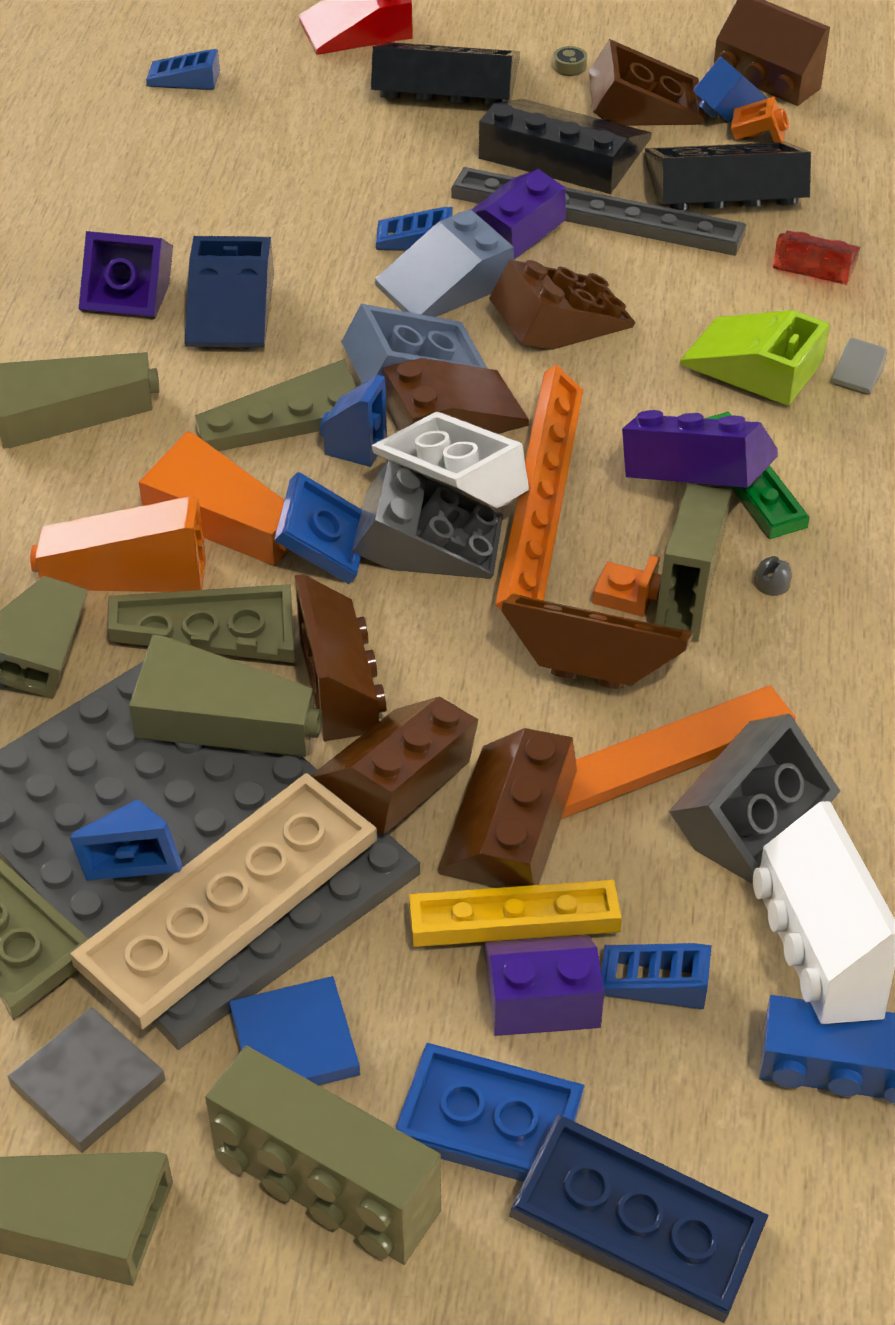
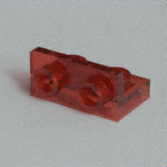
(815, 256)

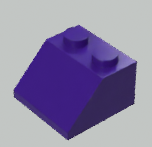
(525, 209)
(124, 274)
(544, 984)

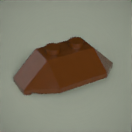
(592, 642)

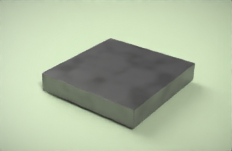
(86, 1079)

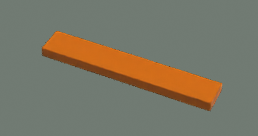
(667, 749)

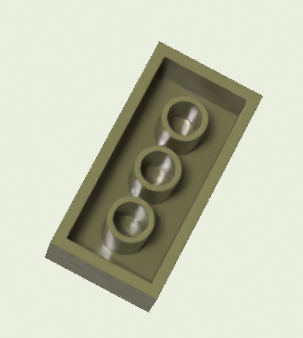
(325, 1155)

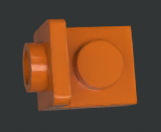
(758, 117)
(627, 587)

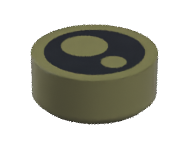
(570, 60)

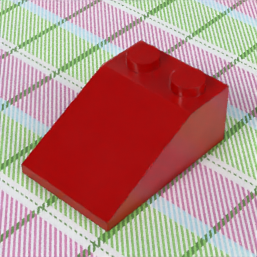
(356, 23)

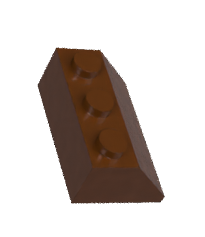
(774, 49)
(337, 660)
(401, 761)
(511, 810)

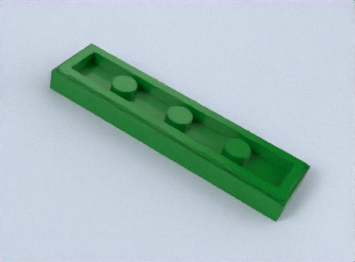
(771, 502)

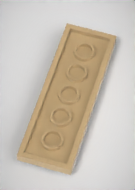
(223, 900)

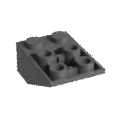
(426, 527)

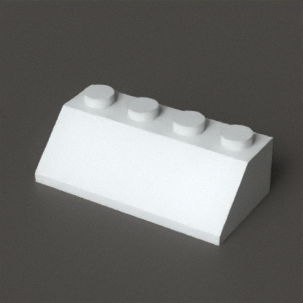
(829, 917)

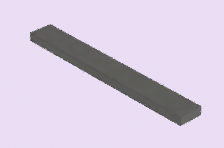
(621, 215)

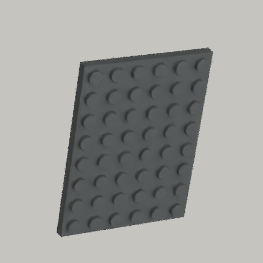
(92, 764)

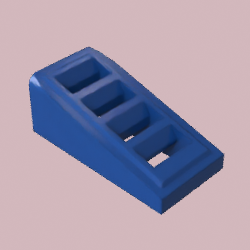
(190, 71)
(408, 228)
(675, 957)

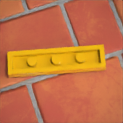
(514, 913)

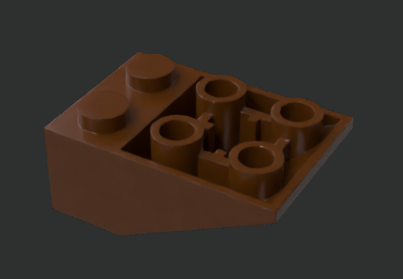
(556, 305)

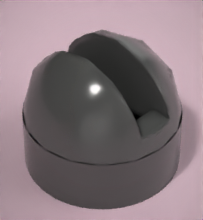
(780, 580)

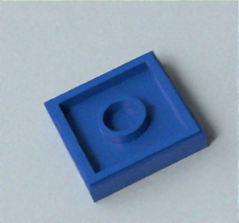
(320, 527)
(299, 1029)

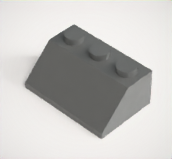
(753, 794)

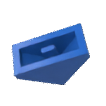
(126, 844)

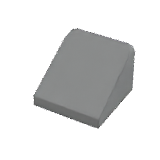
(860, 366)

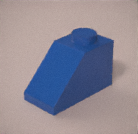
(725, 90)
(356, 423)

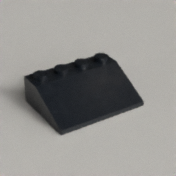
(444, 71)
(559, 143)
(729, 174)

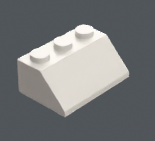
(460, 458)

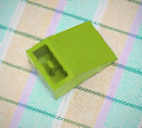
(761, 352)

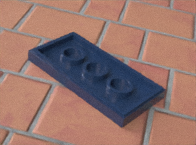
(640, 1217)

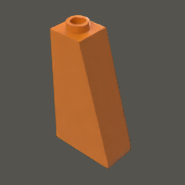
(232, 503)
(127, 550)

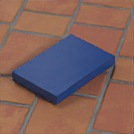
(484, 1110)

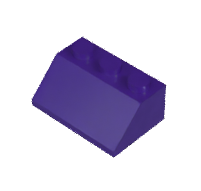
(696, 449)

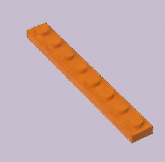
(539, 508)

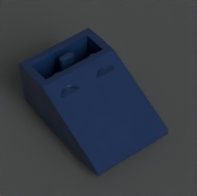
(229, 291)

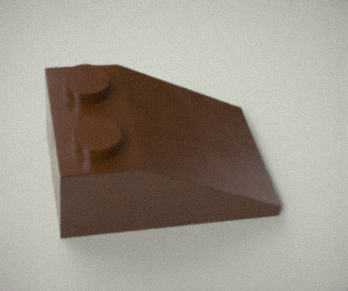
(642, 90)
(454, 389)

